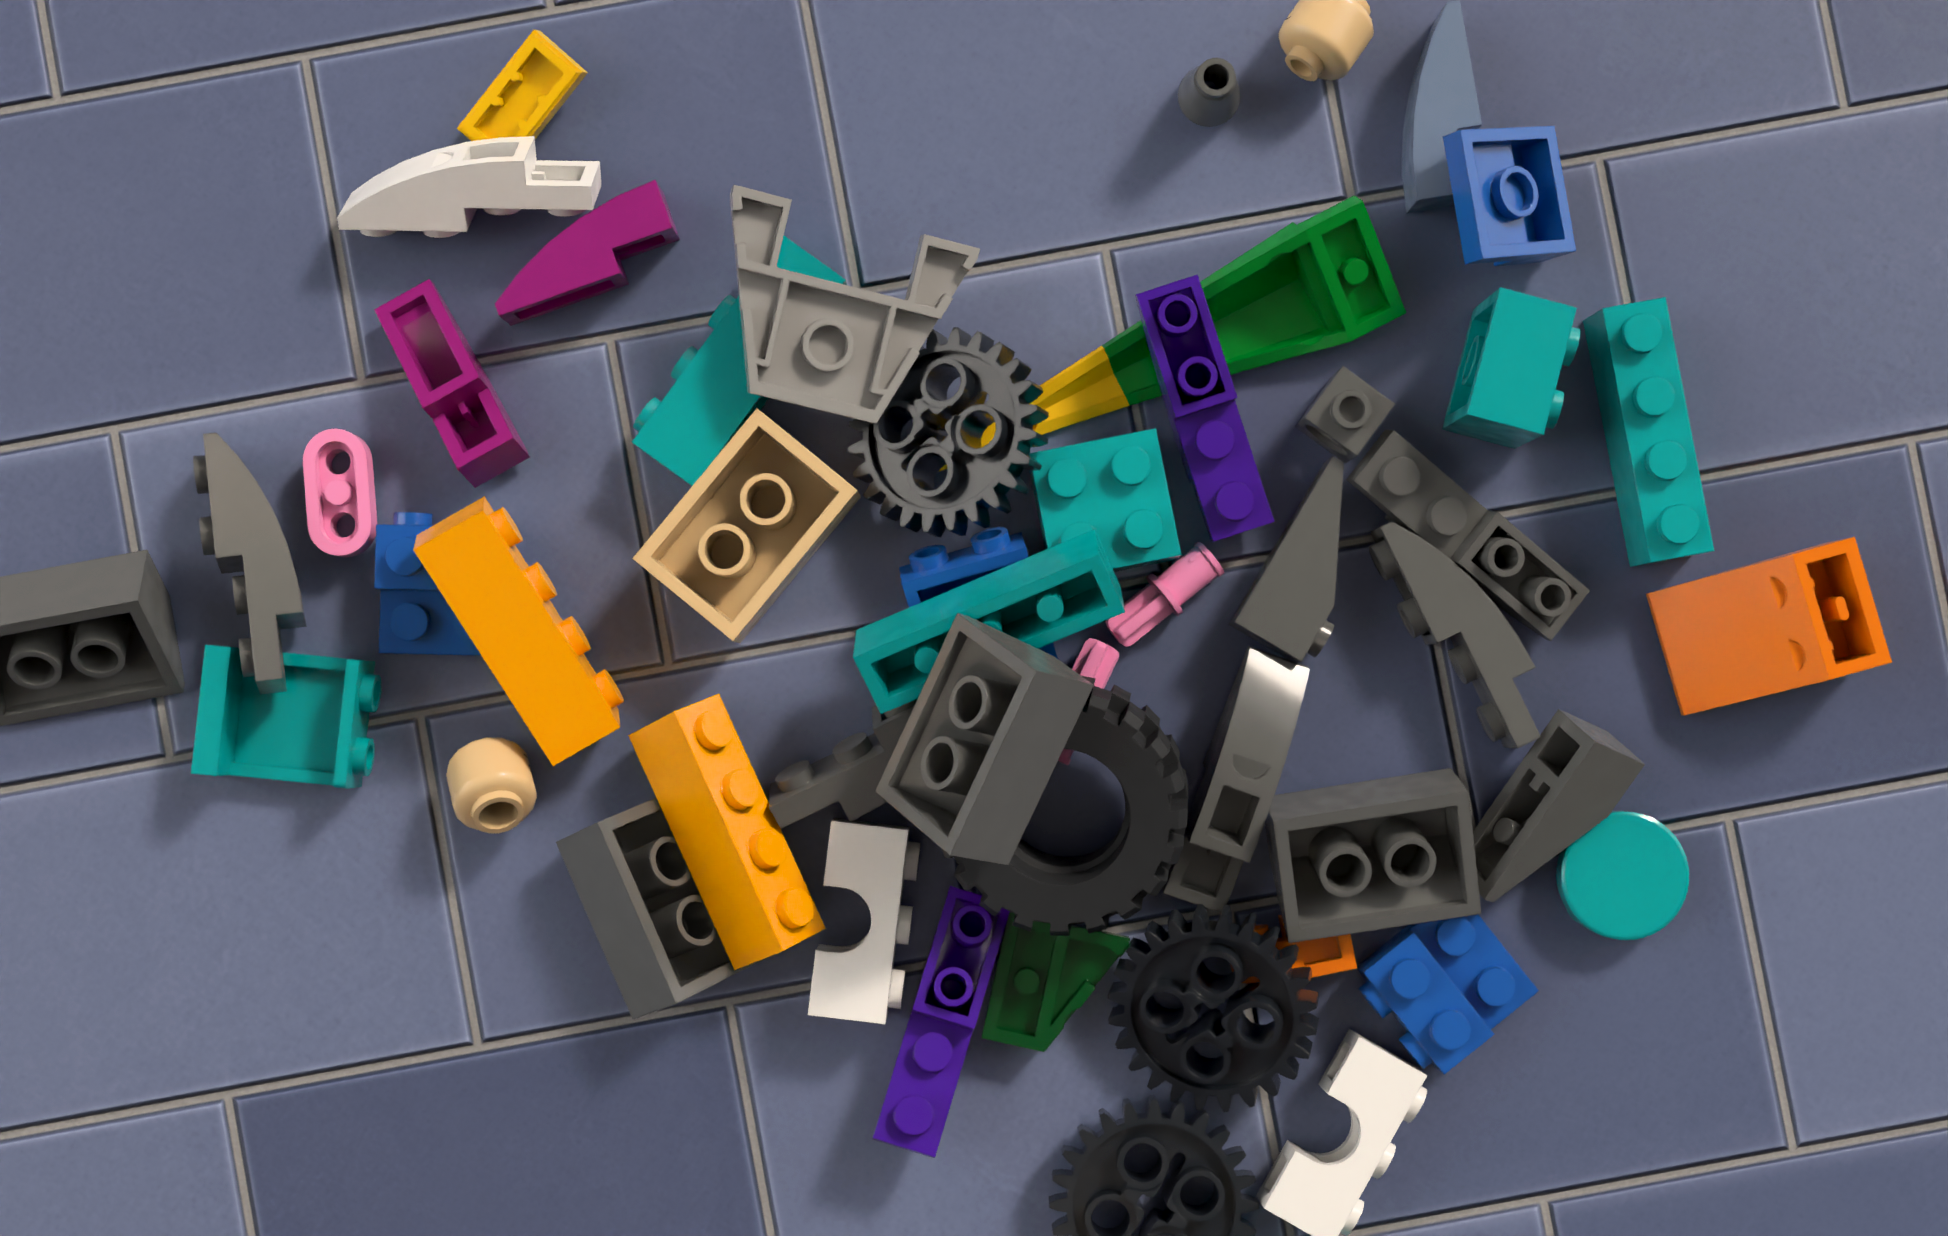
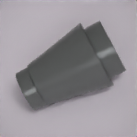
(1206, 105)

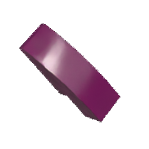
(589, 254)
(451, 384)

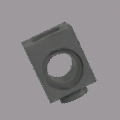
(1345, 415)

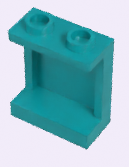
(295, 735)

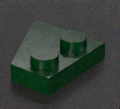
(1045, 981)

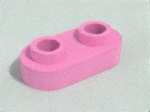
(336, 495)

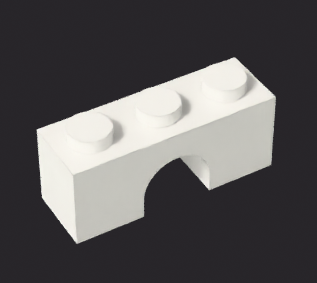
(860, 978)
(1324, 1189)

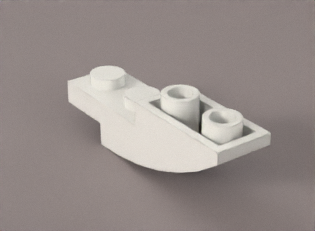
(447, 185)

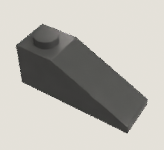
(1298, 580)
(1551, 801)

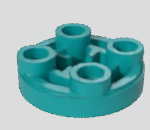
(1624, 877)

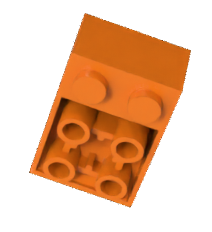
(1769, 627)

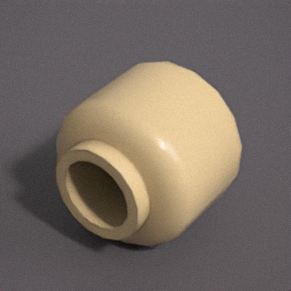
(1325, 37)
(491, 785)

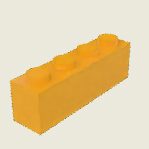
(519, 630)
(726, 832)

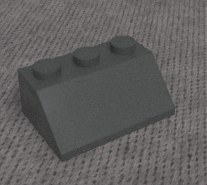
(86, 638)
(982, 741)
(1373, 855)
(645, 909)

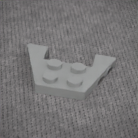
(825, 339)

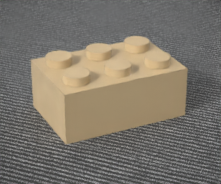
(747, 526)

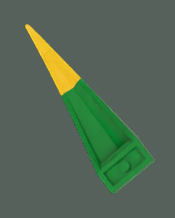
(1277, 301)

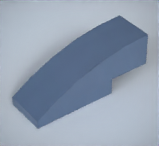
(1438, 104)

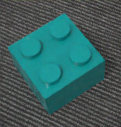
(1512, 369)
(1111, 488)

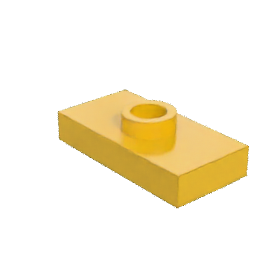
(524, 92)

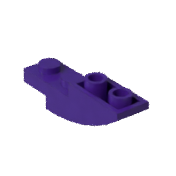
(1203, 408)
(940, 1024)

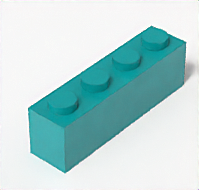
(711, 387)
(1648, 432)
(1029, 600)

